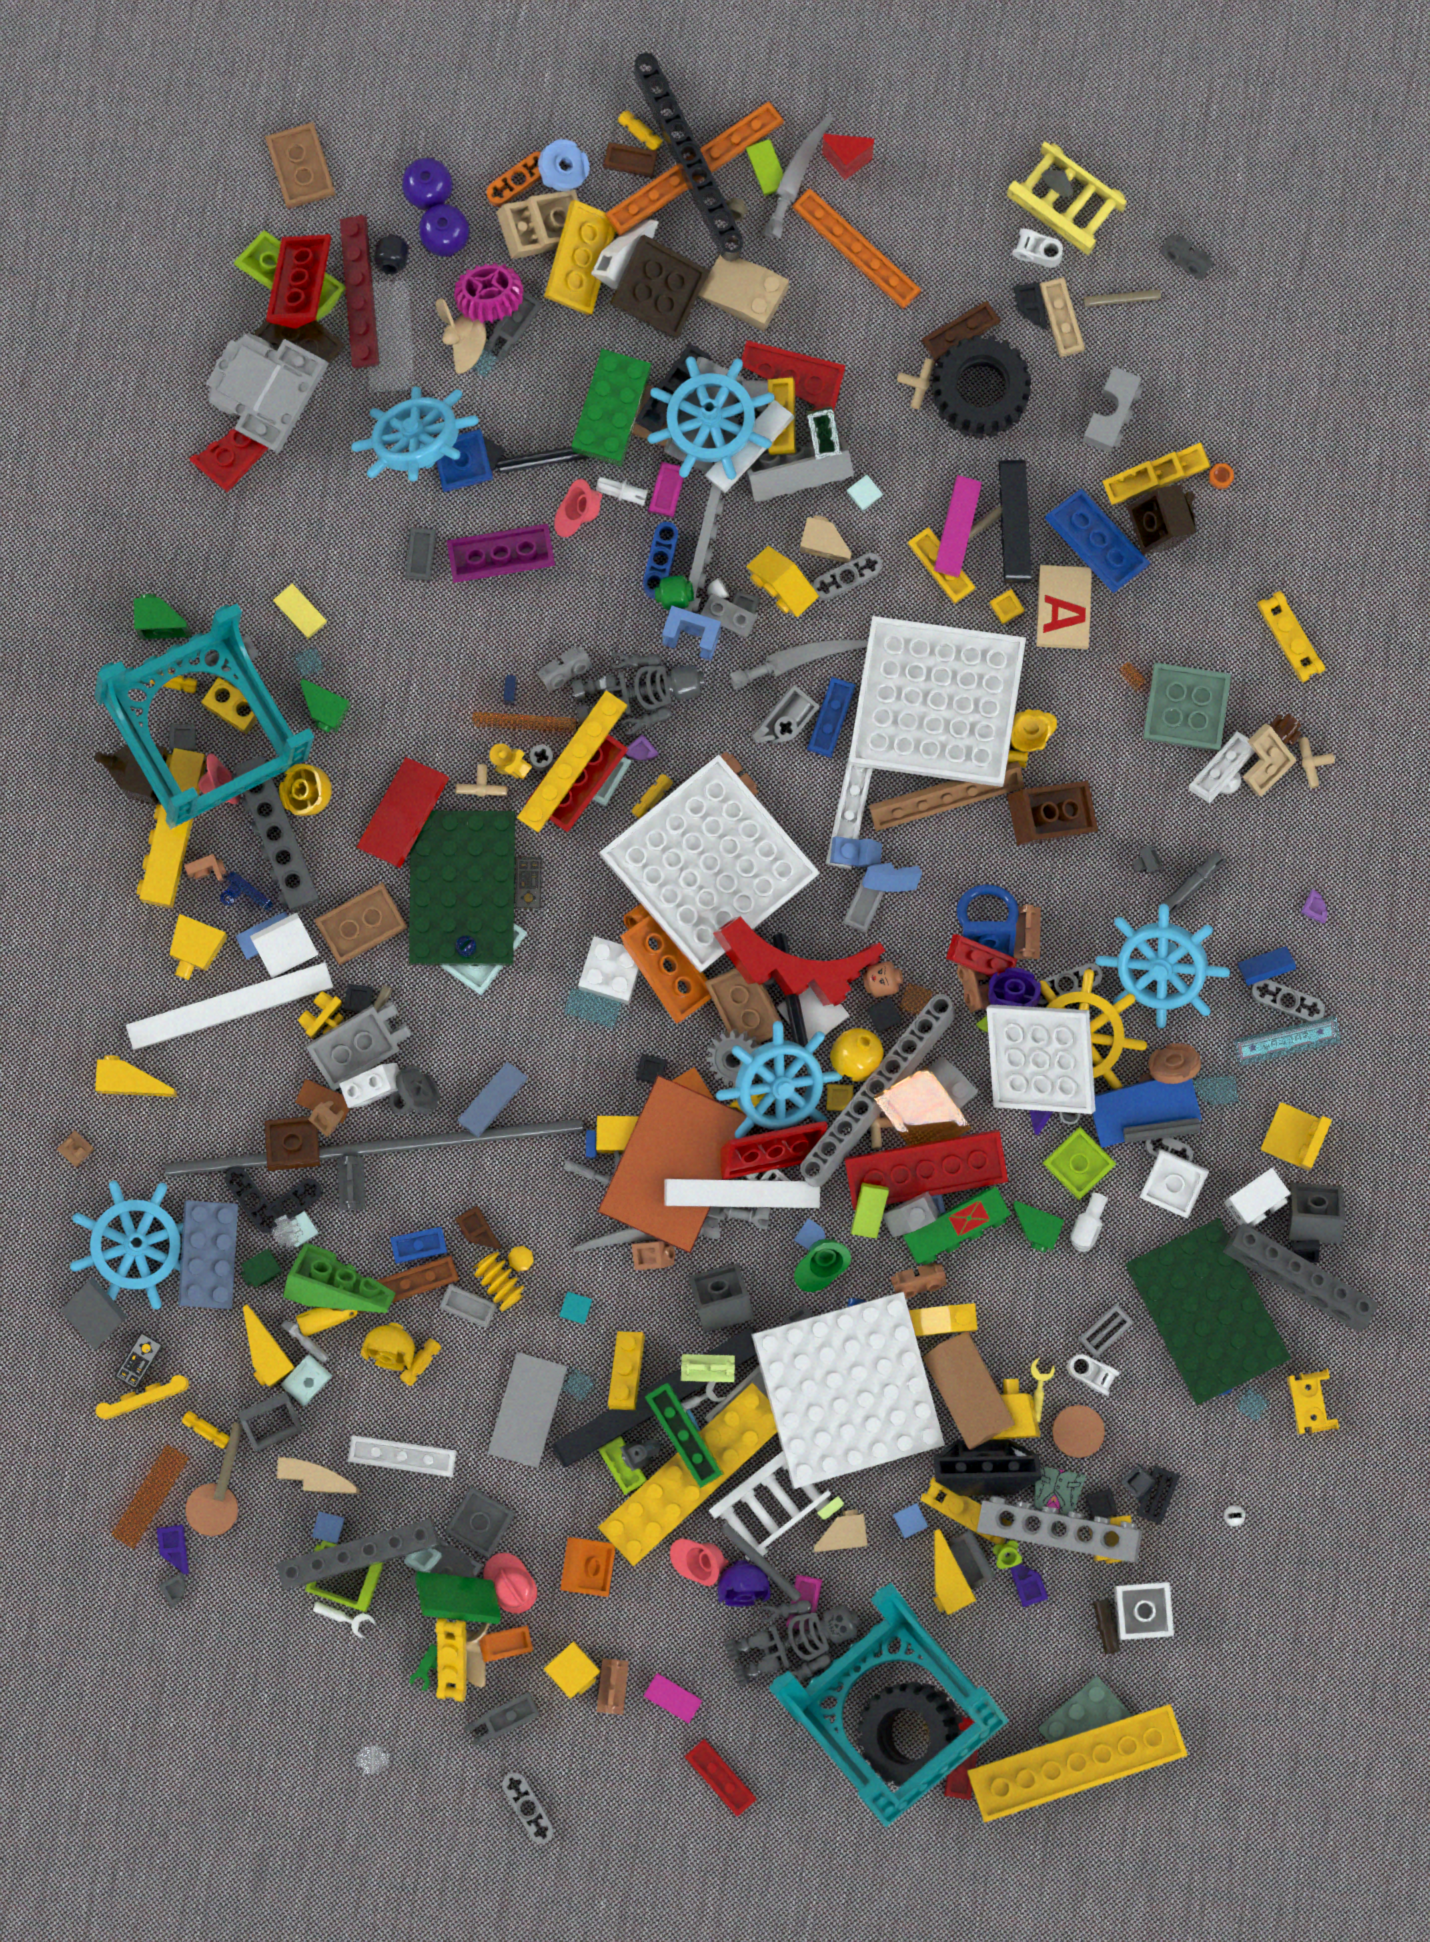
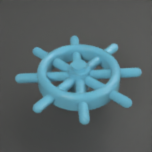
(711, 417)
(414, 434)
(1163, 965)
(778, 1083)
(133, 1244)

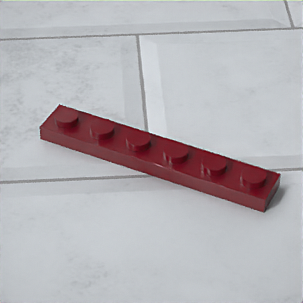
(359, 292)

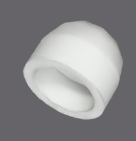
(717, 588)
(1234, 1521)

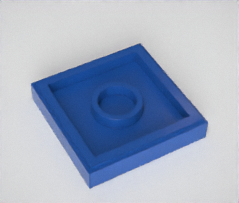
(470, 468)

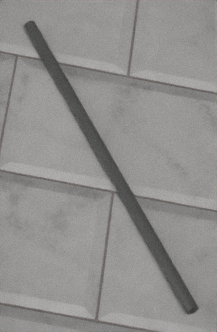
(384, 1146)

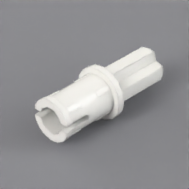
(621, 490)

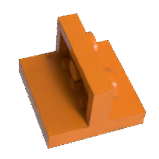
(588, 1567)

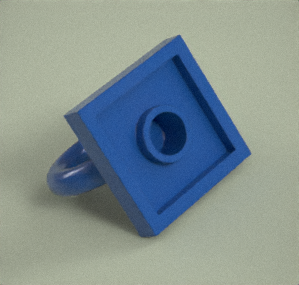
(992, 934)

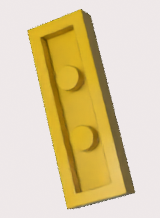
(785, 395)
(926, 547)
(626, 1370)

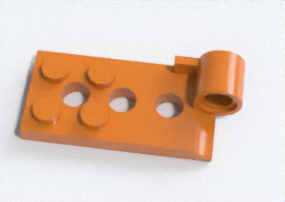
(650, 962)

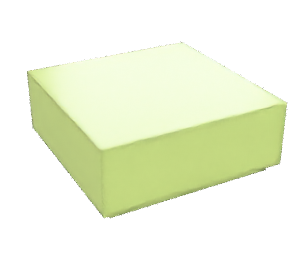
(830, 1508)

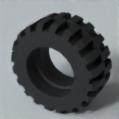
(988, 354)
(878, 1723)

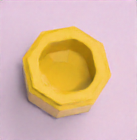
(520, 1258)

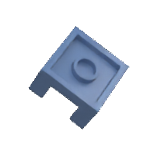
(694, 625)

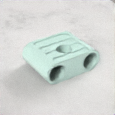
(306, 1380)

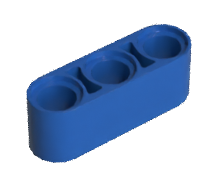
(664, 548)

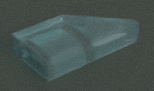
(1217, 1090)

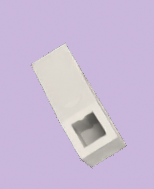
(616, 256)

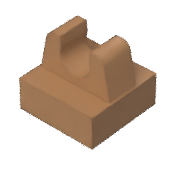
(325, 1119)
(75, 1149)

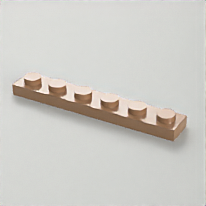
(940, 799)

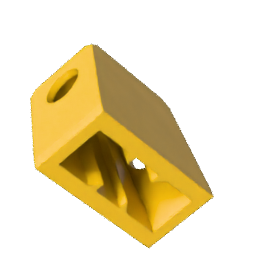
(195, 945)
(1022, 1411)

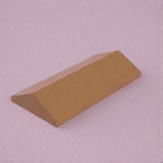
(968, 1390)

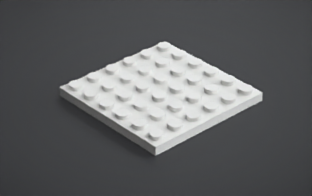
(937, 701)
(708, 859)
(848, 1390)

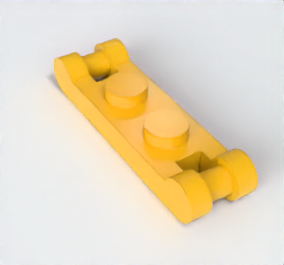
(1290, 636)
(153, 1394)
(960, 1509)
(451, 1659)

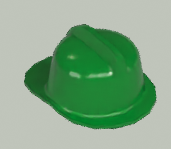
(821, 1265)

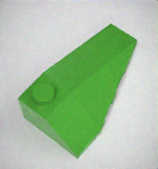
(327, 1283)

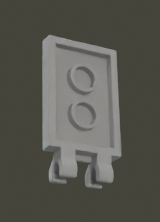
(357, 1044)

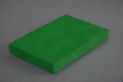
(457, 1597)

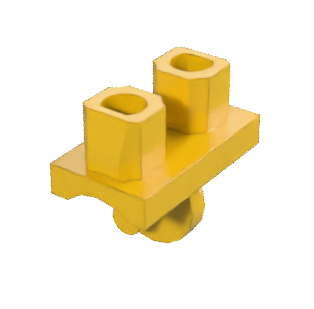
(509, 761)
(329, 1006)

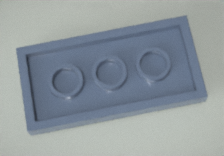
(208, 1254)

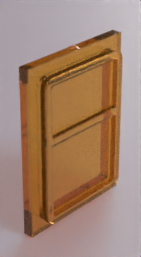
(922, 1109)

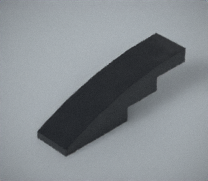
(654, 413)

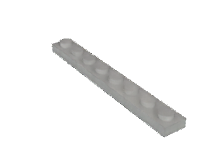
(708, 532)

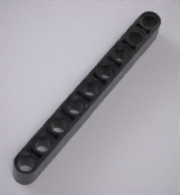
(684, 145)
(617, 1421)

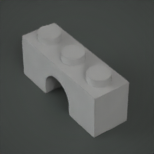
(1122, 389)

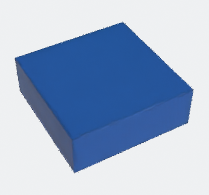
(591, 1141)

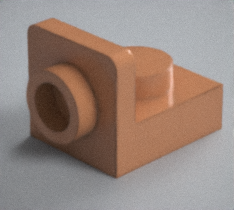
(201, 868)
(652, 1255)

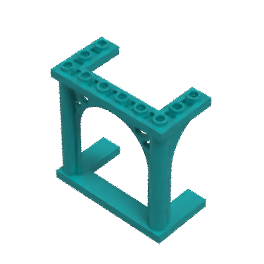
(225, 638)
(903, 1624)

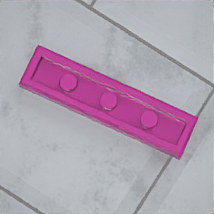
(957, 526)

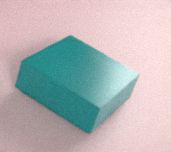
(575, 1308)

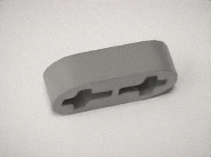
(1171, 1144)

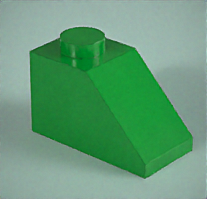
(324, 706)
(1038, 1226)

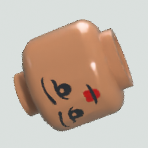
(882, 979)

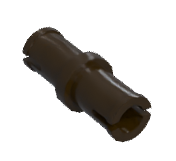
(1106, 1626)

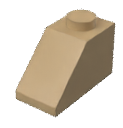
(824, 540)
(844, 1533)

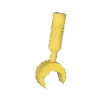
(1038, 1393)

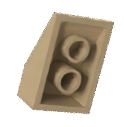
(745, 291)

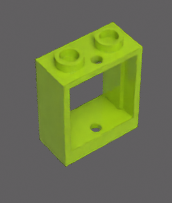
(366, 1592)

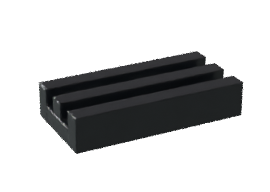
(1175, 1477)

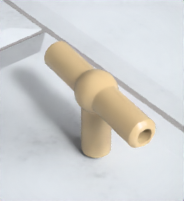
(921, 383)
(1310, 762)
(481, 788)
(875, 1129)

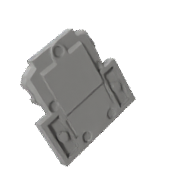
(264, 387)

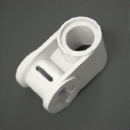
(1036, 247)
(1094, 1374)

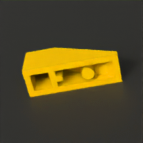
(121, 1078)
(944, 1320)
(266, 1354)
(949, 1581)

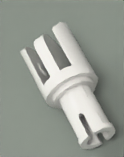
(1088, 1224)

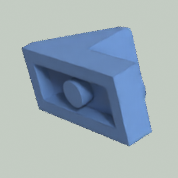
(855, 852)

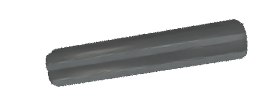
(1161, 1130)

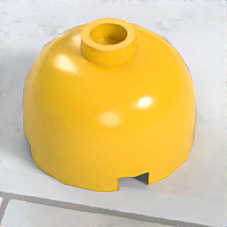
(305, 790)
(857, 1054)
(389, 1346)

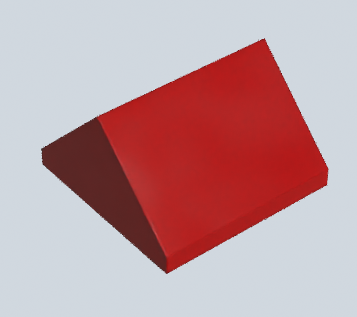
(847, 153)

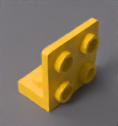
(1295, 1136)

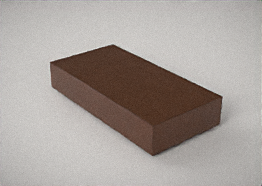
(630, 159)

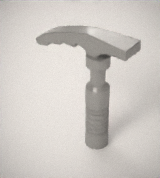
(590, 1173)
(305, 1341)

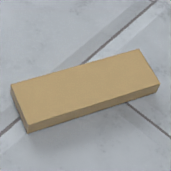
(1061, 317)

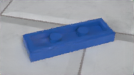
(831, 717)

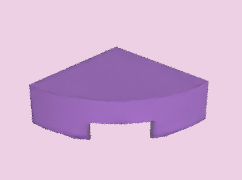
(641, 749)
(1315, 907)

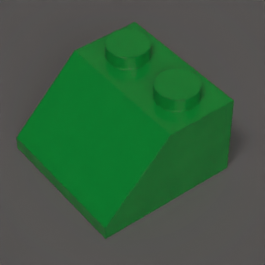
(157, 619)

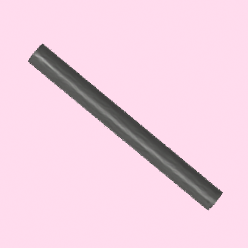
(760, 1561)

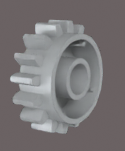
(722, 1057)

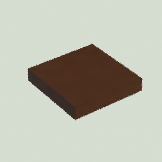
(291, 1143)

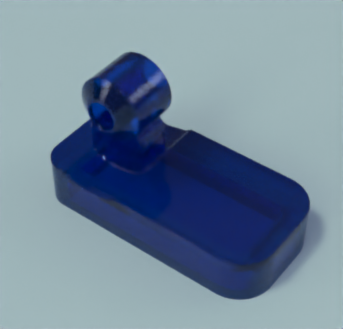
(238, 886)

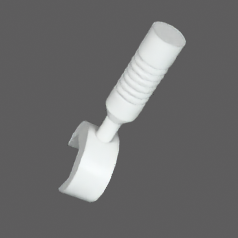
(695, 1400)
(341, 1616)

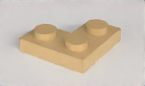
(1273, 762)

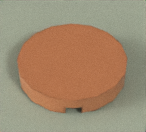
(1175, 1063)
(1078, 1431)
(208, 1515)

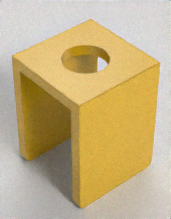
(614, 1132)

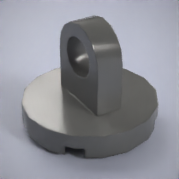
(417, 1091)

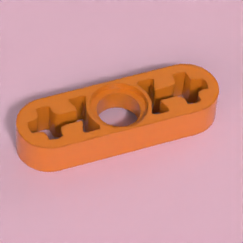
(517, 189)

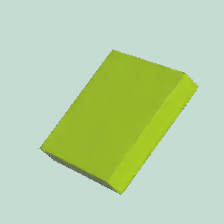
(1079, 1163)

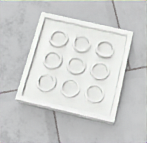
(1041, 1058)

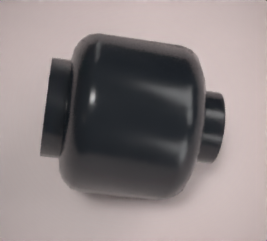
(391, 254)

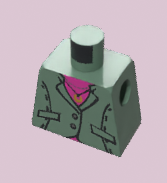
(1058, 1490)

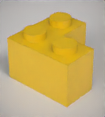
(783, 580)

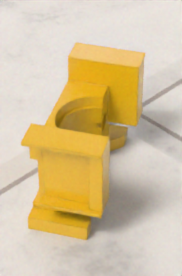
(1310, 1402)

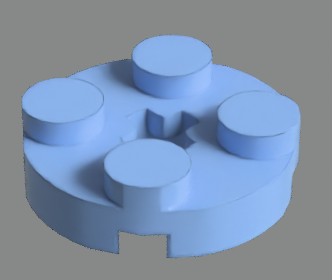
(551, 172)

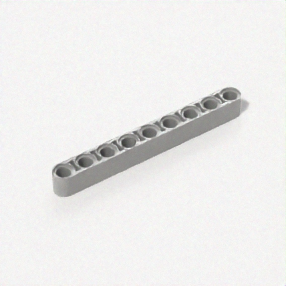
(879, 1078)

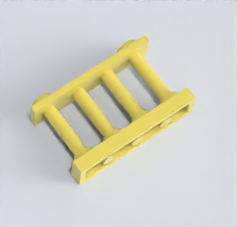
(1063, 222)

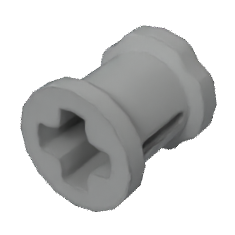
(538, 751)

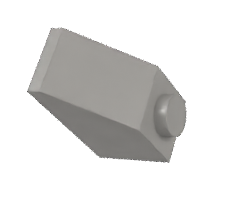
(953, 1082)
(911, 1215)

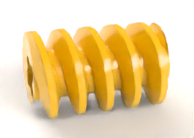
(499, 1281)

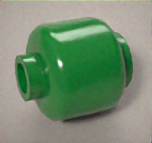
(674, 592)

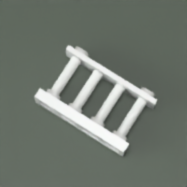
(746, 1494)

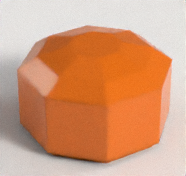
(1221, 476)

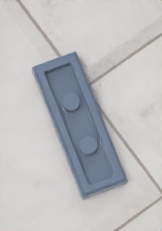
(492, 1099)

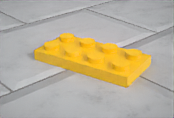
(580, 245)

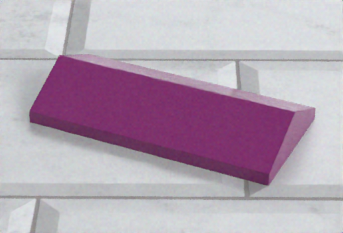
(500, 553)

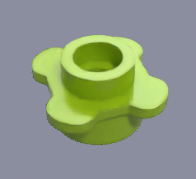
(1007, 1561)

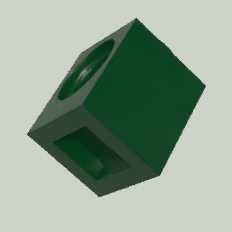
(261, 1269)

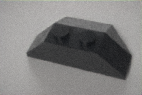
(988, 1469)

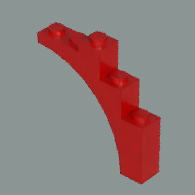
(758, 959)

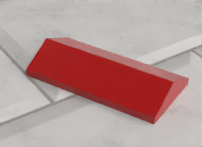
(298, 280)
(588, 783)
(769, 1150)

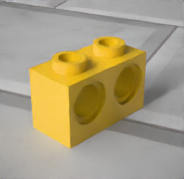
(229, 710)

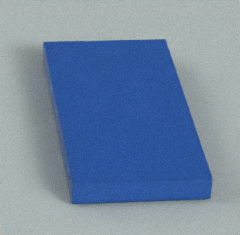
(1097, 540)
(1142, 1105)

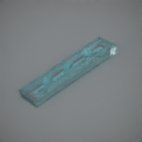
(1287, 1041)

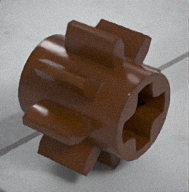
(1286, 728)

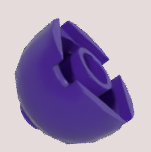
(427, 183)
(443, 230)
(1014, 988)
(742, 1585)

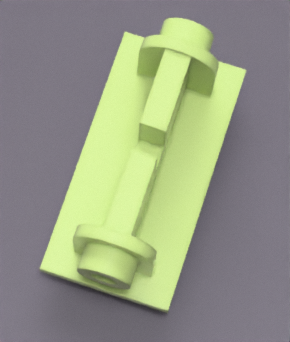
(707, 1368)

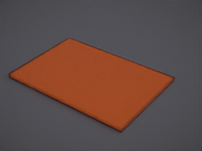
(672, 1139)

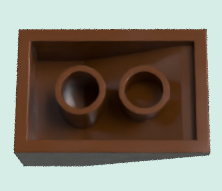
(1052, 812)

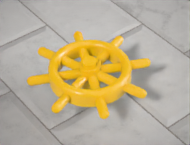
(1110, 1013)

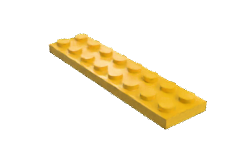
(674, 1492)
(1077, 1763)

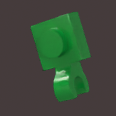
(429, 1661)

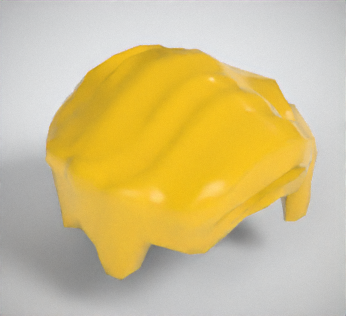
(1032, 730)

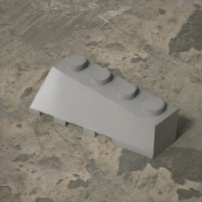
(796, 471)

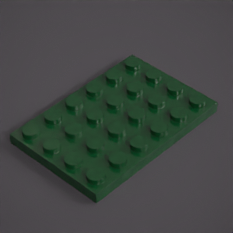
(463, 887)
(1207, 1312)

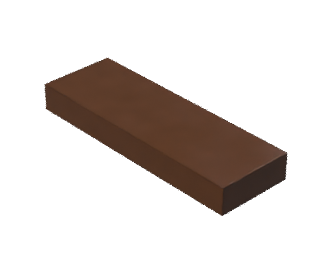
(971, 323)

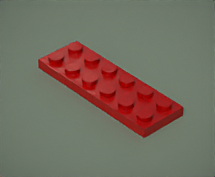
(931, 1167)

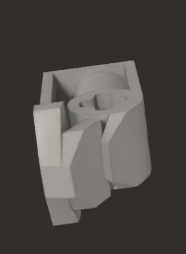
(793, 709)

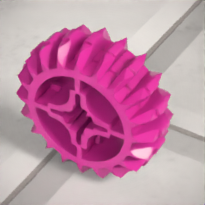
(489, 297)

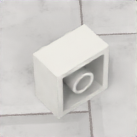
(609, 971)
(1257, 1197)
(1143, 1611)

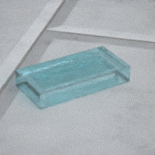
(592, 1008)

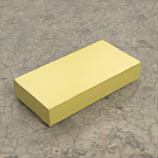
(300, 611)

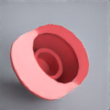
(578, 506)
(215, 777)
(698, 1560)
(512, 1582)

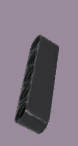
(1014, 521)

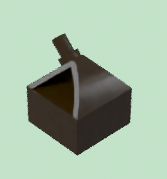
(1163, 518)
(128, 773)

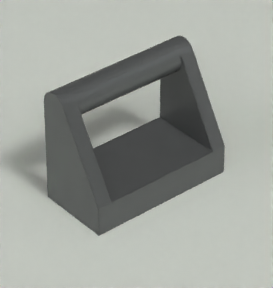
(263, 1408)
(971, 1560)

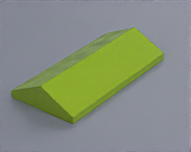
(260, 262)

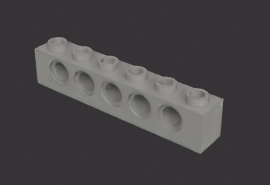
(991, 1523)

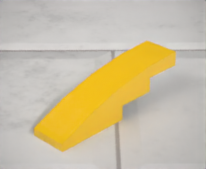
(1156, 474)

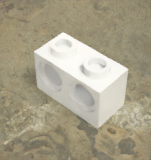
(370, 1085)

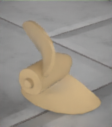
(466, 336)
(474, 1662)

